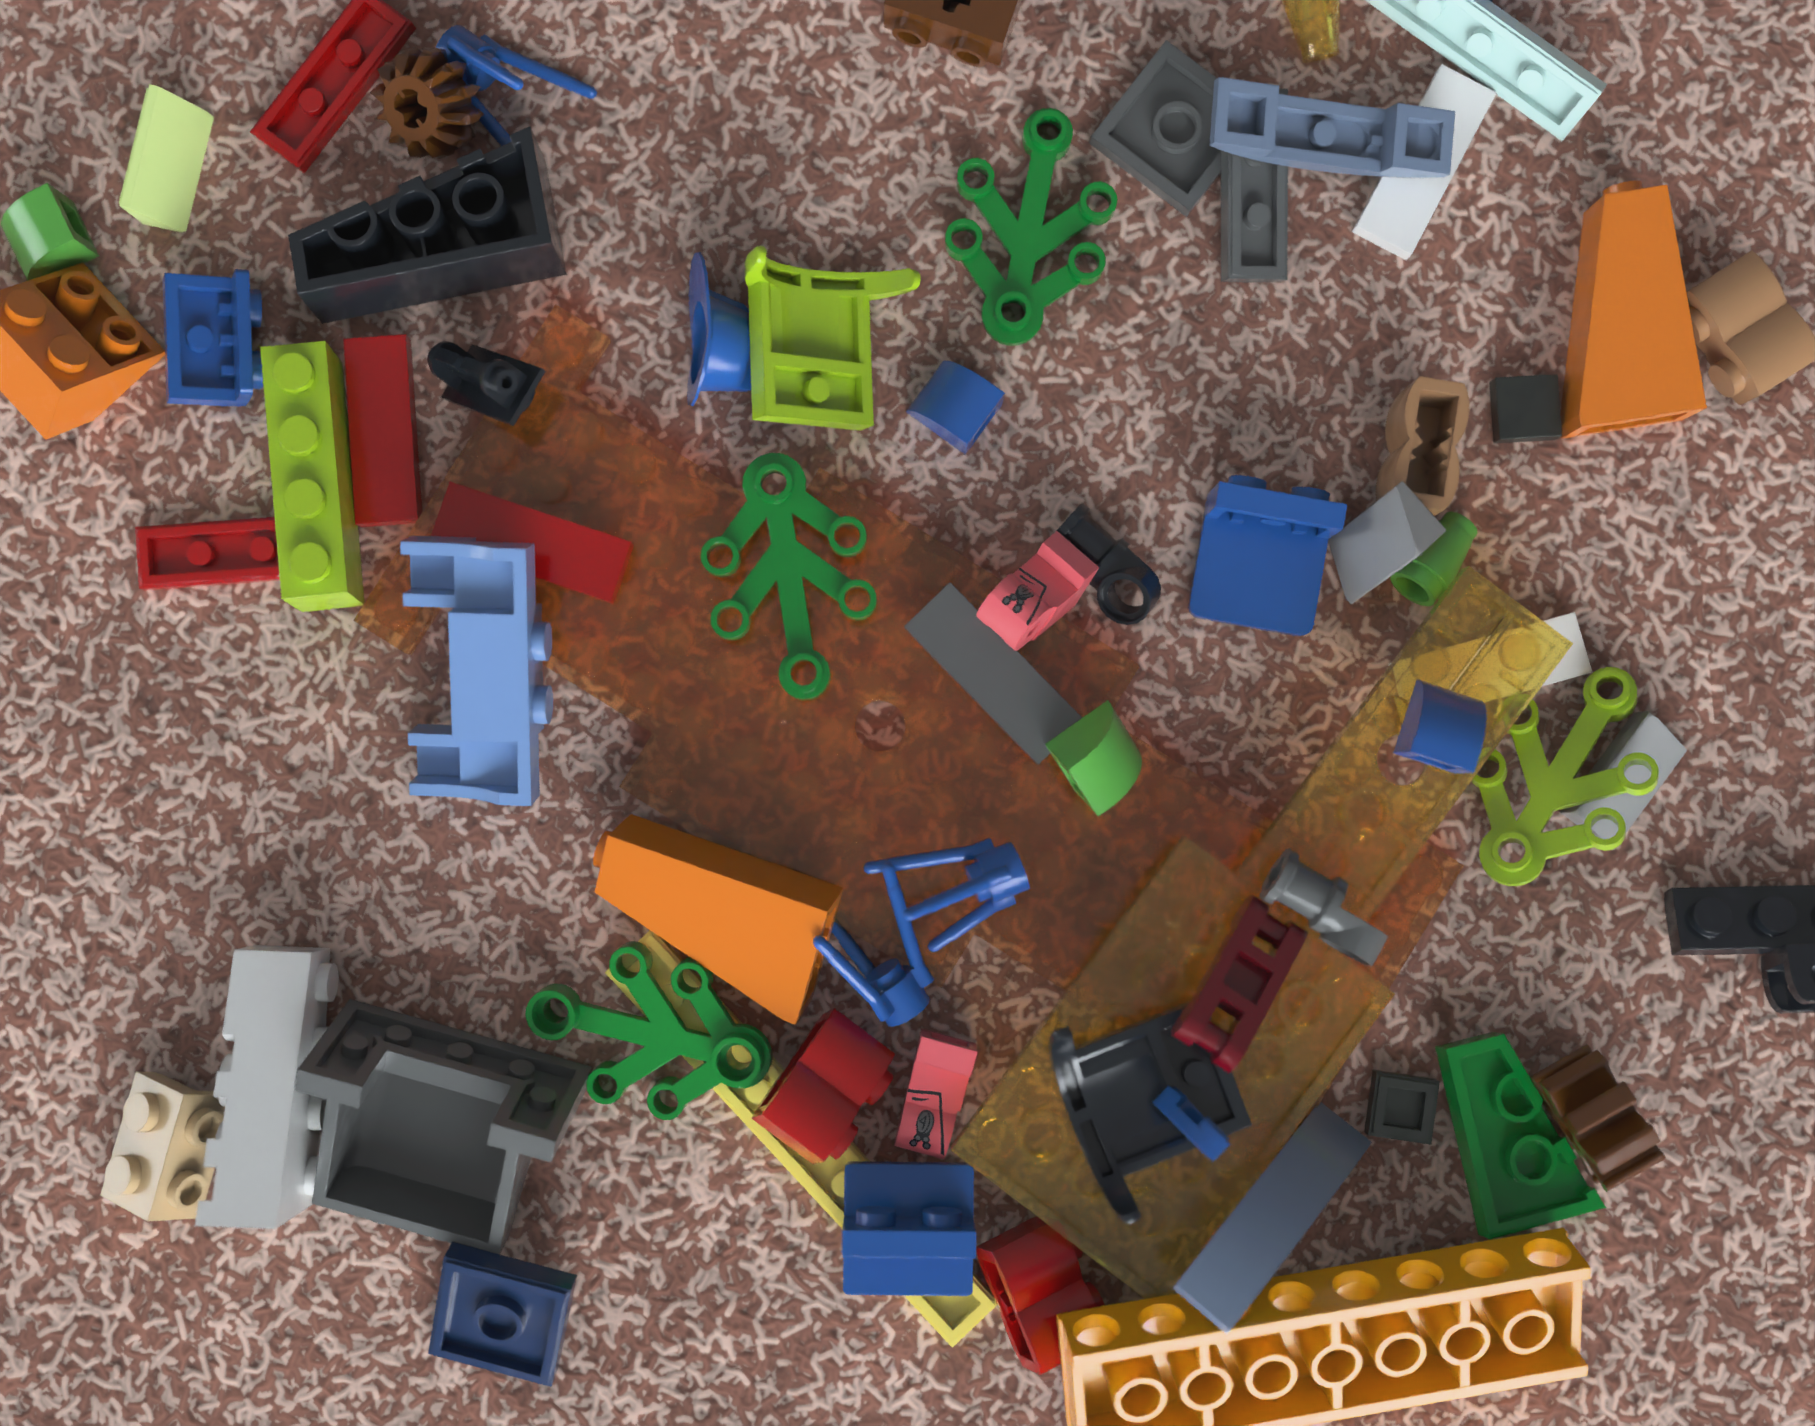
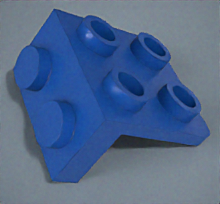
(1263, 555)

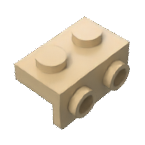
(162, 1149)

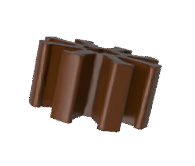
(1598, 1117)

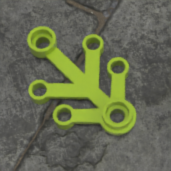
(1557, 788)

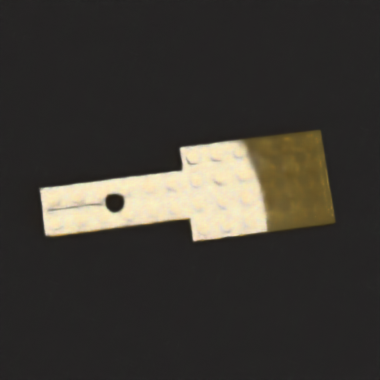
(1342, 825)

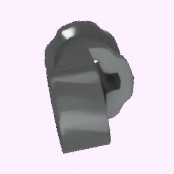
(1320, 902)

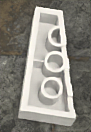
(268, 1130)

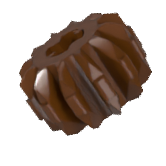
(427, 102)

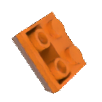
(68, 349)

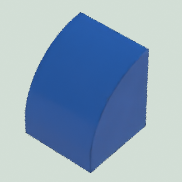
(956, 404)
(1442, 729)

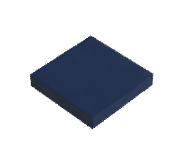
(501, 1313)

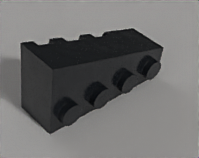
(435, 238)

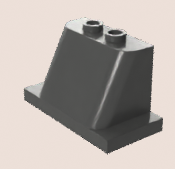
(433, 1122)

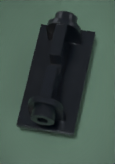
(485, 380)

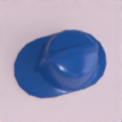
(718, 338)

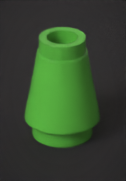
(1434, 570)

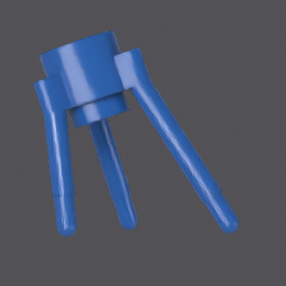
(484, 66)
(993, 876)
(890, 988)

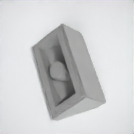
(1382, 541)
(1640, 734)

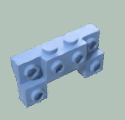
(494, 669)

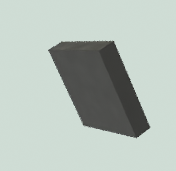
(1164, 129)

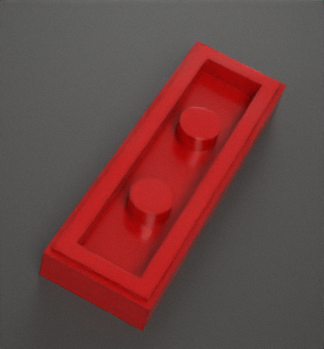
(332, 81)
(382, 430)
(564, 550)
(207, 553)

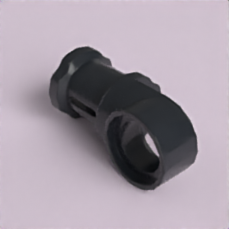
(1114, 563)

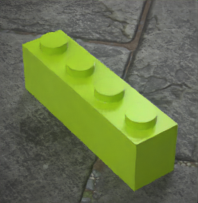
(311, 477)

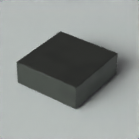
(1525, 408)
(1401, 1107)

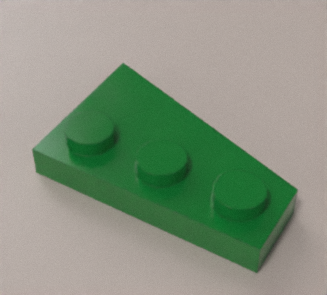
(1508, 1148)

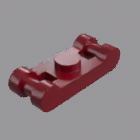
(1241, 983)

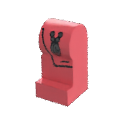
(1038, 592)
(935, 1093)

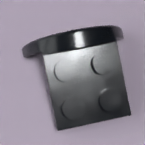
(1111, 1094)

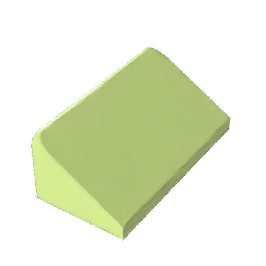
(165, 160)

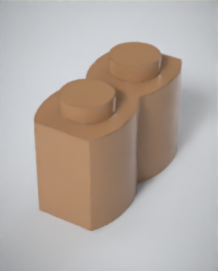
(1748, 329)
(1422, 439)

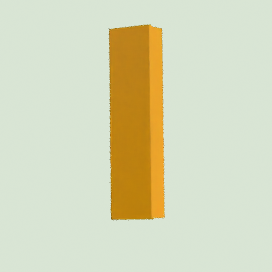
(1336, 1340)

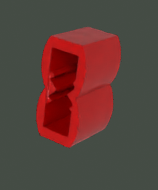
(825, 1087)
(1033, 1279)

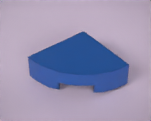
(1192, 1123)

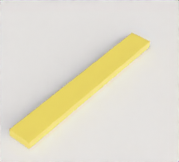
(824, 1180)

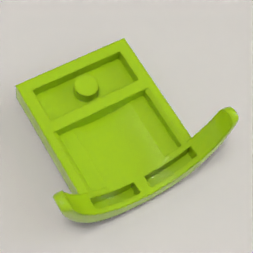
(814, 341)

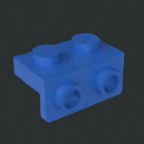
(211, 339)

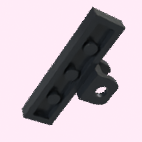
(1752, 921)

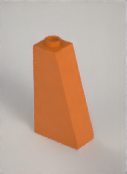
(1630, 320)
(722, 909)

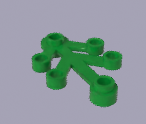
(1027, 237)
(786, 563)
(660, 1034)

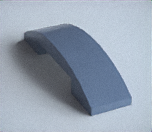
(1330, 135)
(1272, 1217)

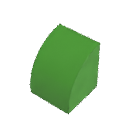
(46, 232)
(1098, 758)

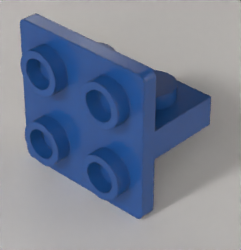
(908, 1228)

